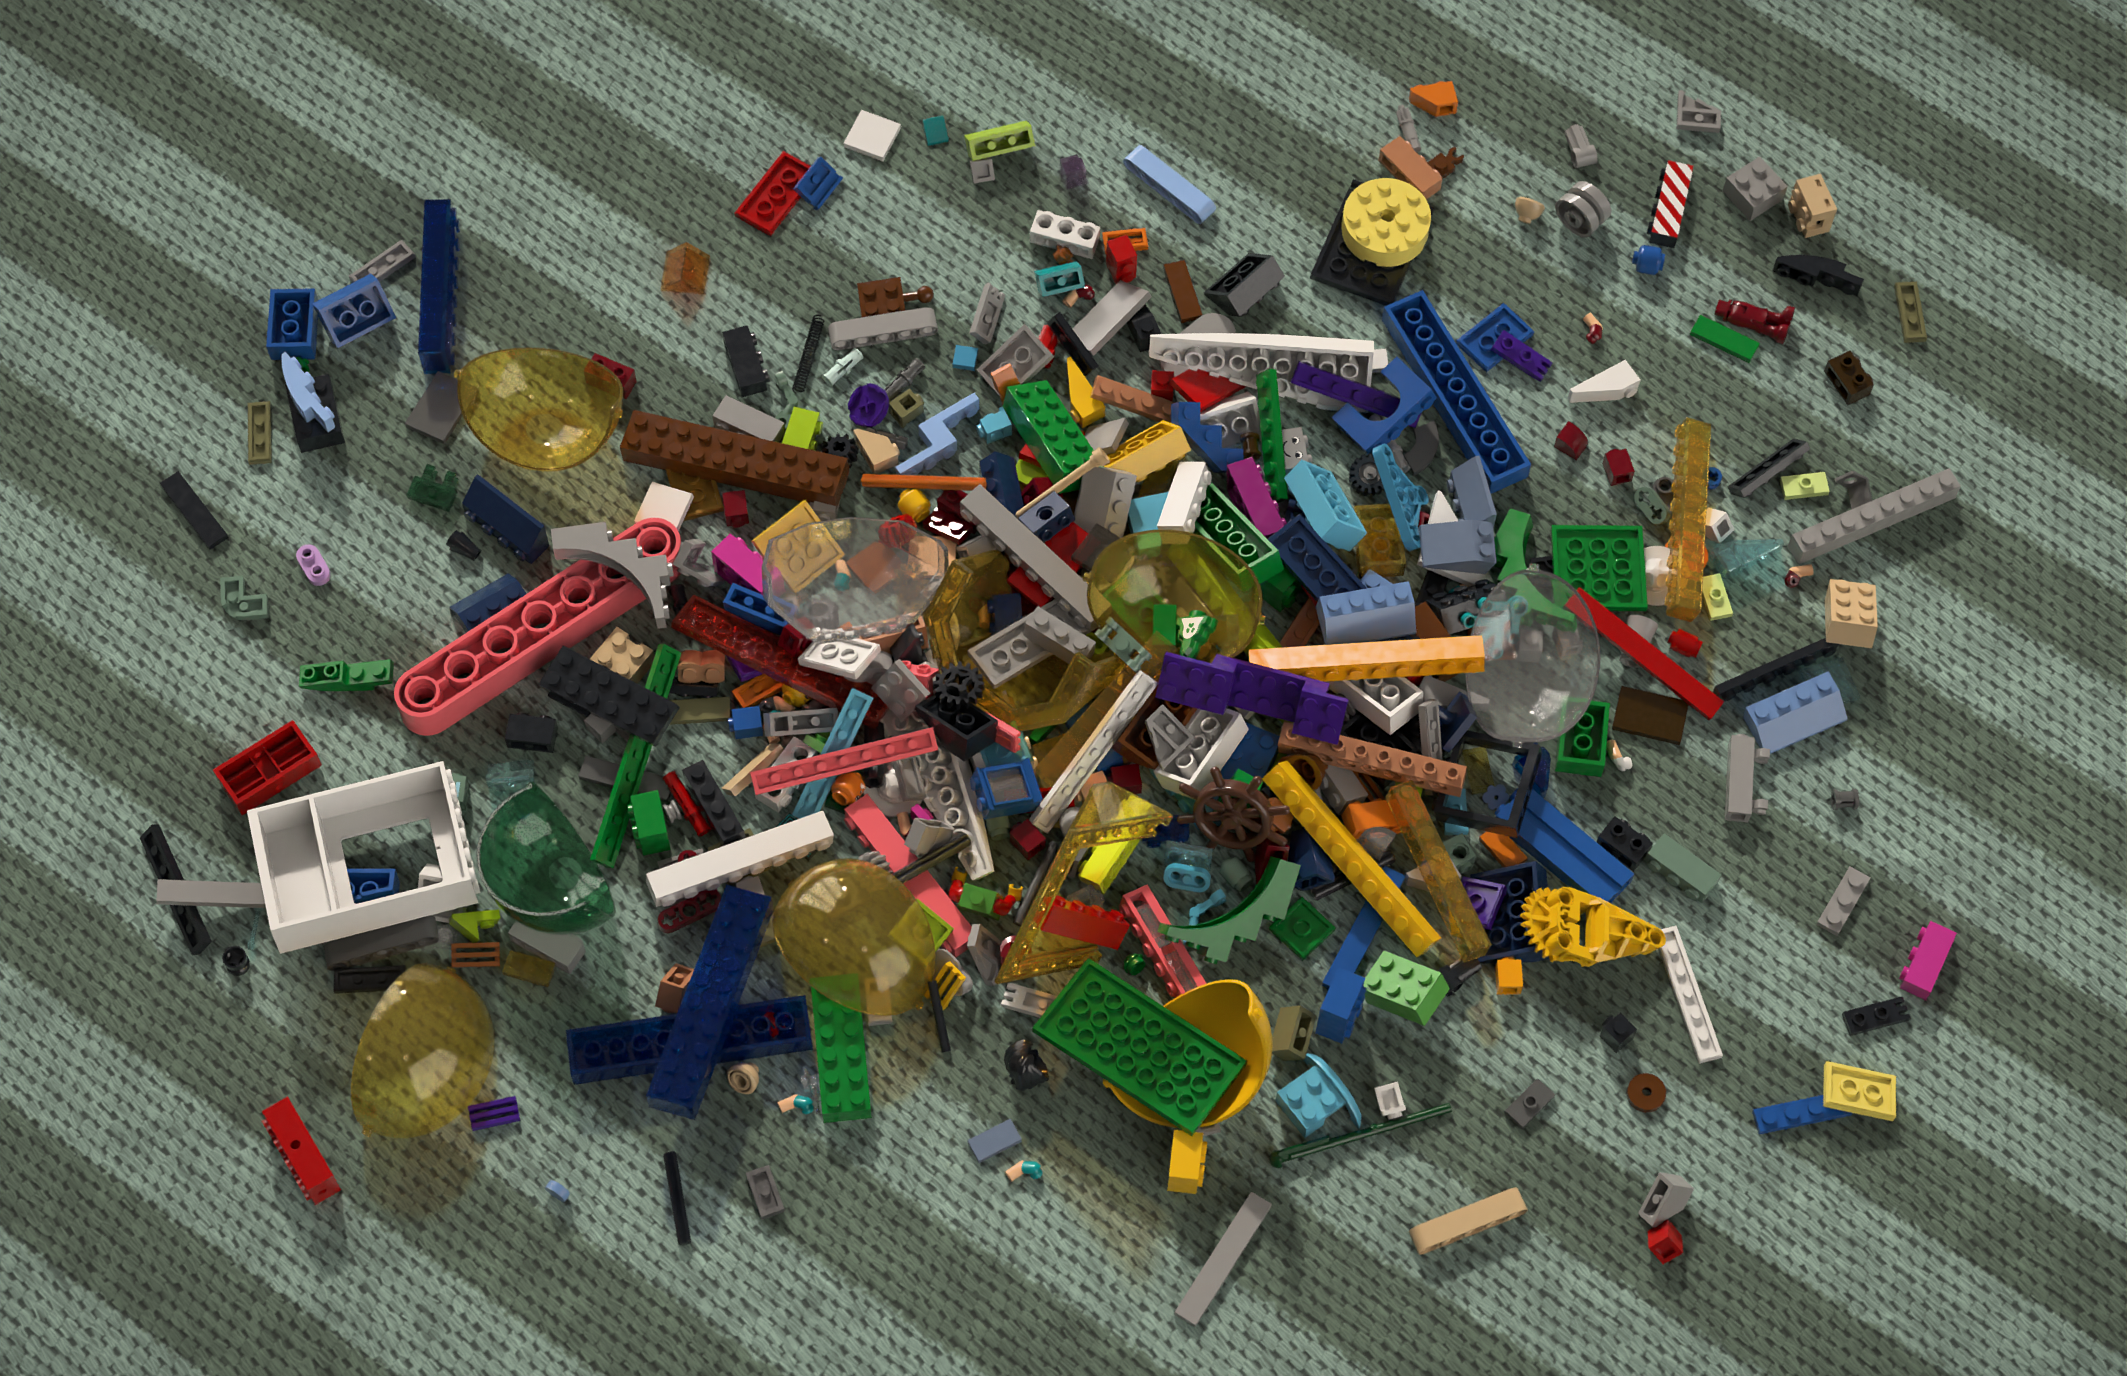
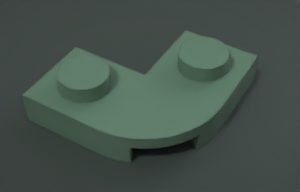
(241, 606)

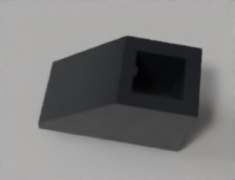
(909, 647)

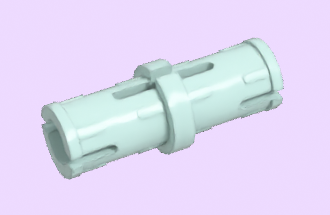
(842, 367)

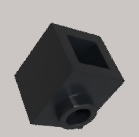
(1617, 1032)

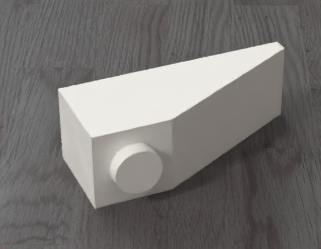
(1608, 385)

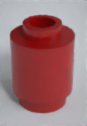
(1684, 643)

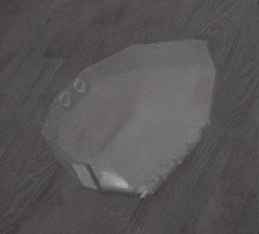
(852, 577)

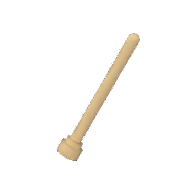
(1097, 459)

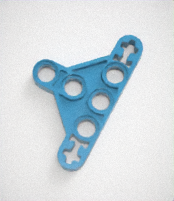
(1402, 496)

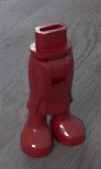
(1755, 318)

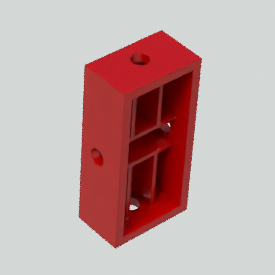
(267, 767)
(299, 1151)

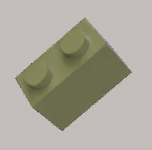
(1292, 1033)

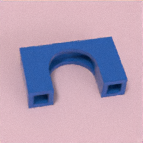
(1414, 399)

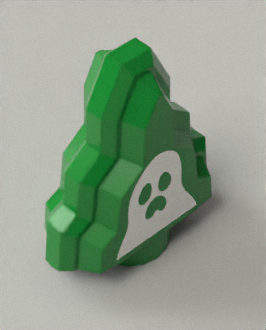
(1194, 632)

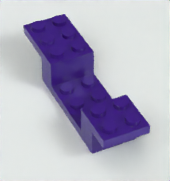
(1253, 689)

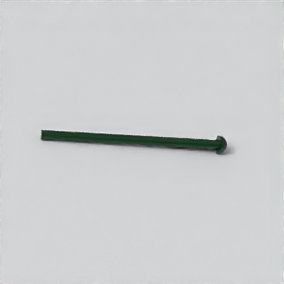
(1325, 1143)

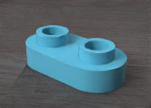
(1187, 877)

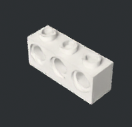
(1054, 234)
(790, 753)

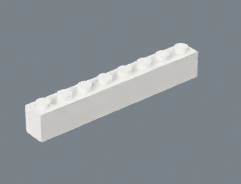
(739, 859)

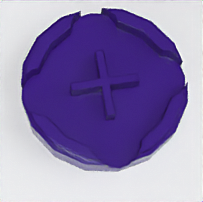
(868, 405)

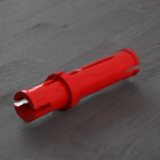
(690, 810)

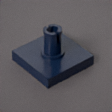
(1455, 720)

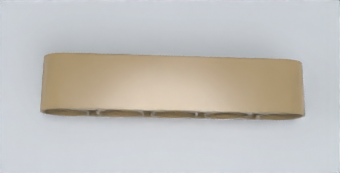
(1468, 1220)

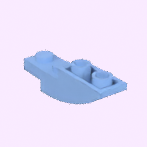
(303, 393)

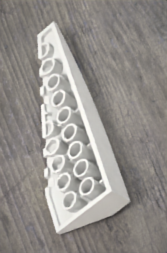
(1246, 355)

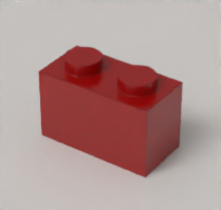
(1121, 259)

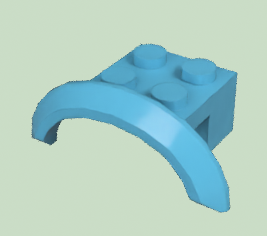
(1315, 1097)

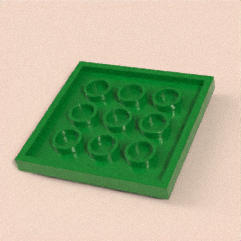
(1603, 563)

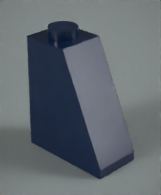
(1314, 861)

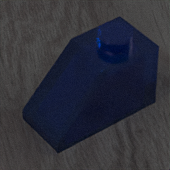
(1542, 777)

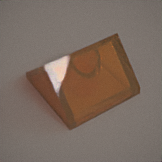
(685, 270)

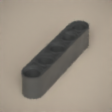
(381, 943)

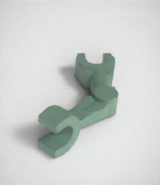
(792, 400)

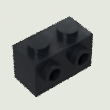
(1624, 843)

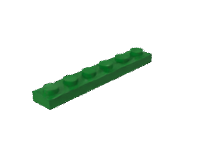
(1271, 434)

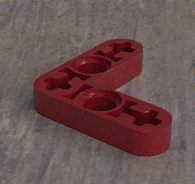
(707, 908)

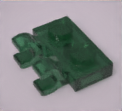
(432, 493)

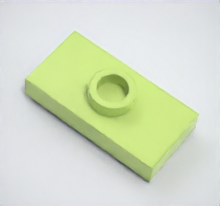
(1804, 485)
(1715, 597)

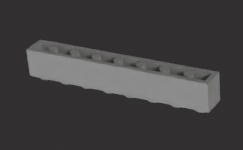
(1873, 516)
(1028, 553)

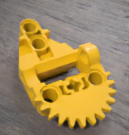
(1608, 934)

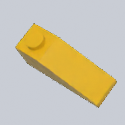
(1083, 408)

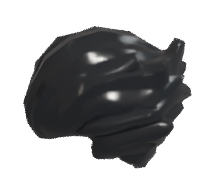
(1025, 1065)

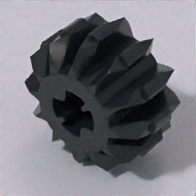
(841, 447)

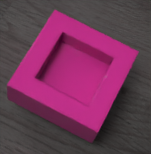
(918, 812)

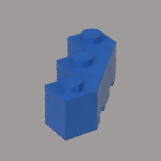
(1204, 439)

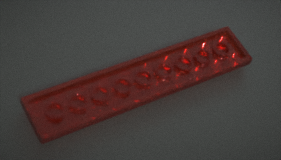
(761, 652)

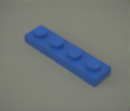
(1794, 1114)

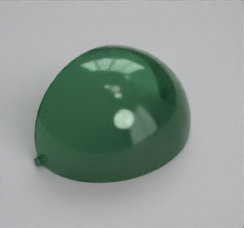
(541, 867)

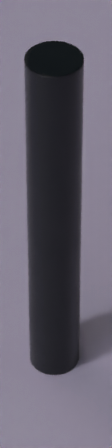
(939, 1016)

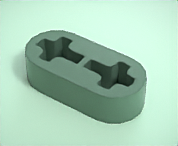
(1648, 509)

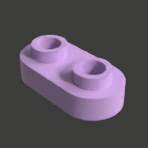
(313, 563)

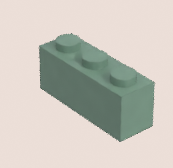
(1682, 868)

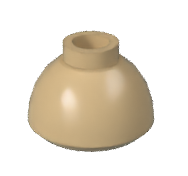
(1528, 209)
(743, 1077)

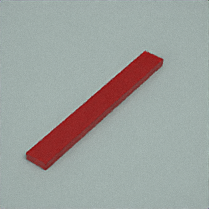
(1652, 659)

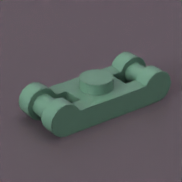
(1123, 644)

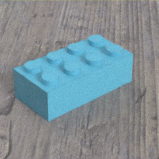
(1325, 505)

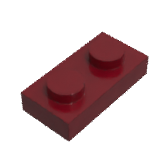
(947, 526)

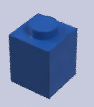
(746, 722)

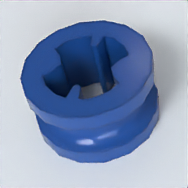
(1717, 473)

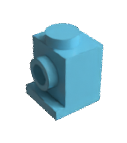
(994, 426)

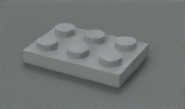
(1023, 352)

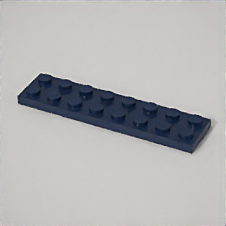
(1315, 563)

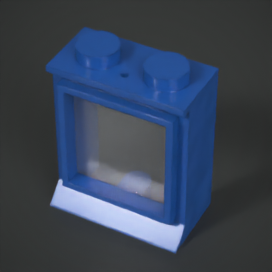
(1006, 789)

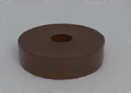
(1646, 1082)

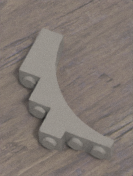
(596, 544)

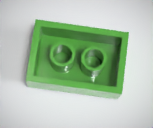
(1405, 988)

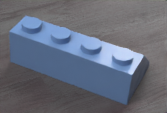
(1367, 614)
(1796, 713)

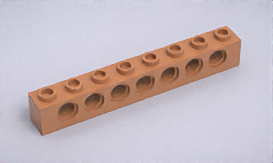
(1378, 761)

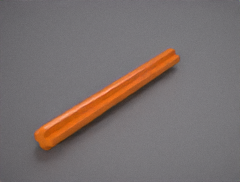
(922, 482)

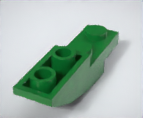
(346, 677)

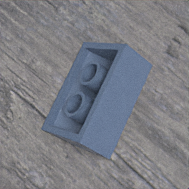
(1471, 492)

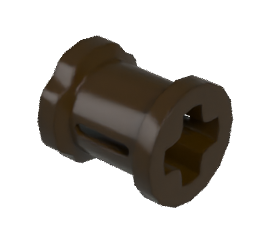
(1250, 445)

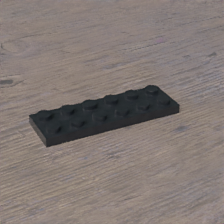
(609, 696)

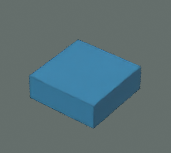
(965, 357)

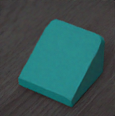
(935, 130)

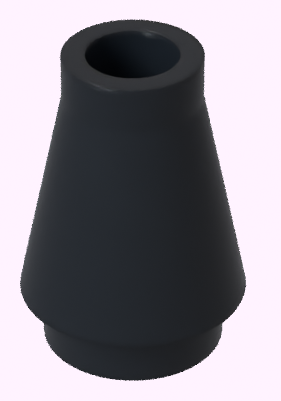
(463, 545)

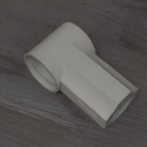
(1581, 151)

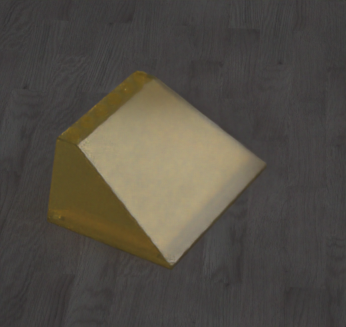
(1104, 818)

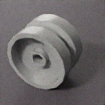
(1583, 209)

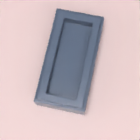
(994, 1141)

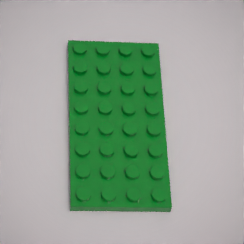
(1139, 1046)

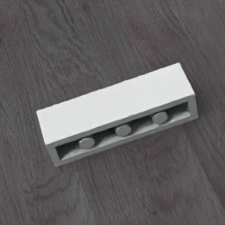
(1185, 497)

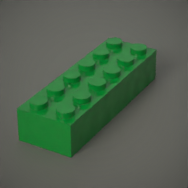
(1047, 430)
(1228, 526)
(840, 1060)

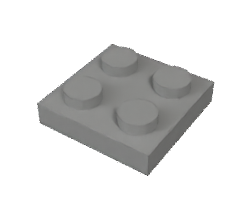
(900, 690)

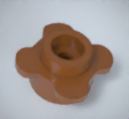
(1063, 255)

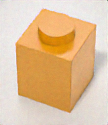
(1508, 976)

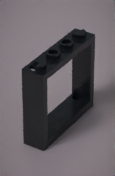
(1483, 822)

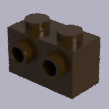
(1849, 377)

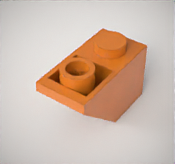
(1435, 99)

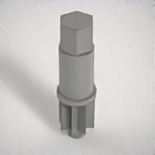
(1407, 125)

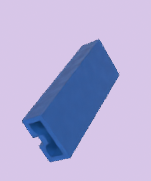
(1567, 850)

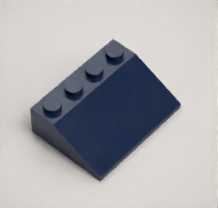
(1506, 932)

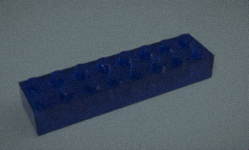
(438, 286)

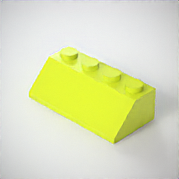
(1106, 864)

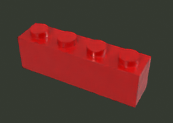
(1085, 923)

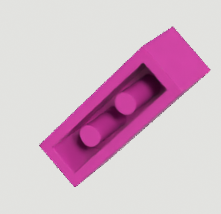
(1926, 960)

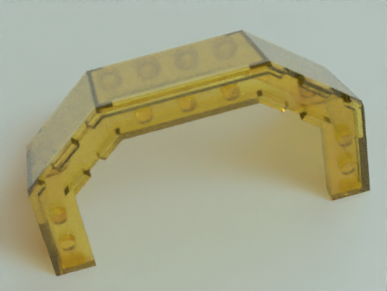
(1035, 698)

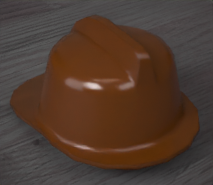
(1309, 767)

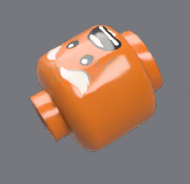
(848, 788)

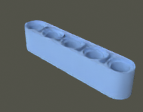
(1169, 184)

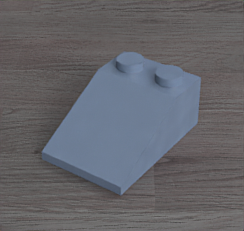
(1458, 546)

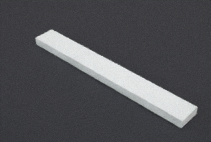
(1093, 751)

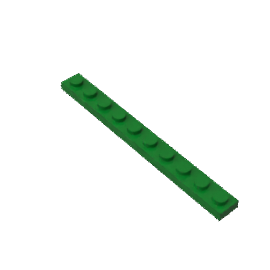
(632, 766)

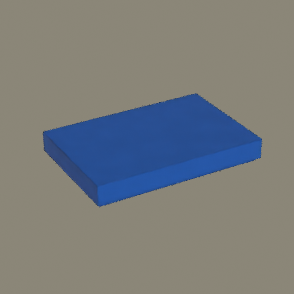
(1482, 336)

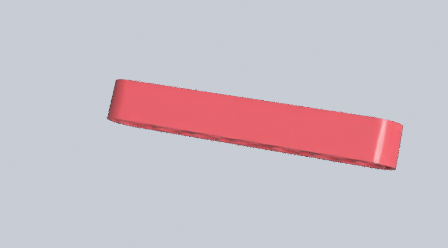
(528, 646)

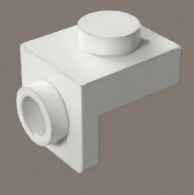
(1390, 1100)

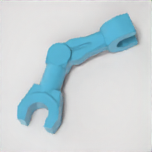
(1215, 899)

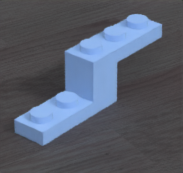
(937, 436)

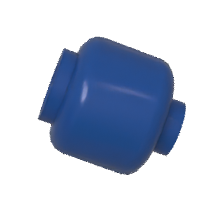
(1648, 259)

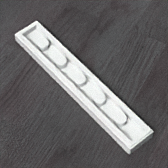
(1689, 997)

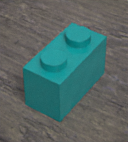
(1059, 279)

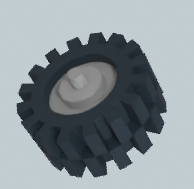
(1365, 476)

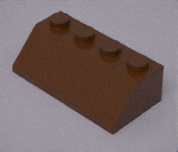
(1135, 741)

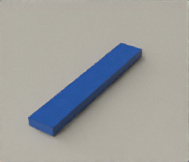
(1360, 935)

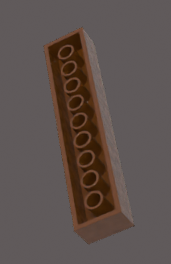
(734, 459)

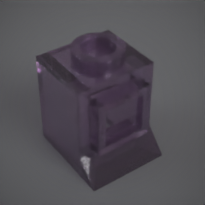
(1074, 170)

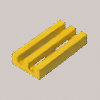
(941, 976)

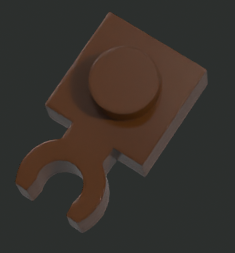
(1446, 164)

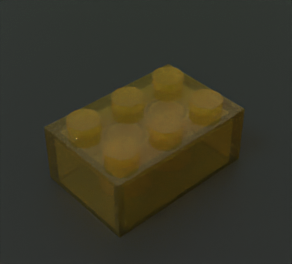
(1382, 545)

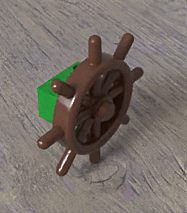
(1234, 812)

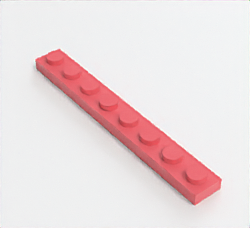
(844, 761)

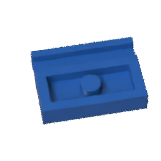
(818, 183)

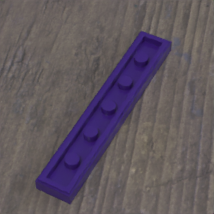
(1346, 390)

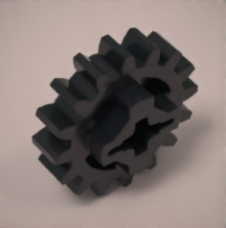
(956, 683)

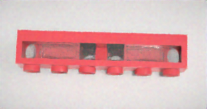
(1169, 958)

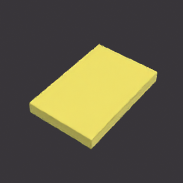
(1859, 1091)

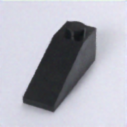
(1142, 326)

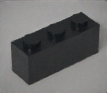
(745, 361)

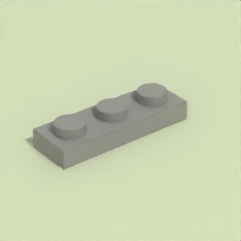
(1843, 901)

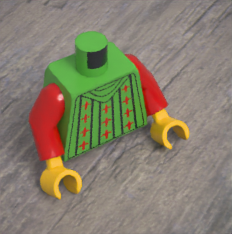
(981, 900)

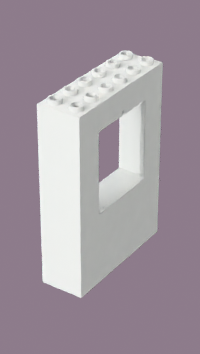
(306, 867)

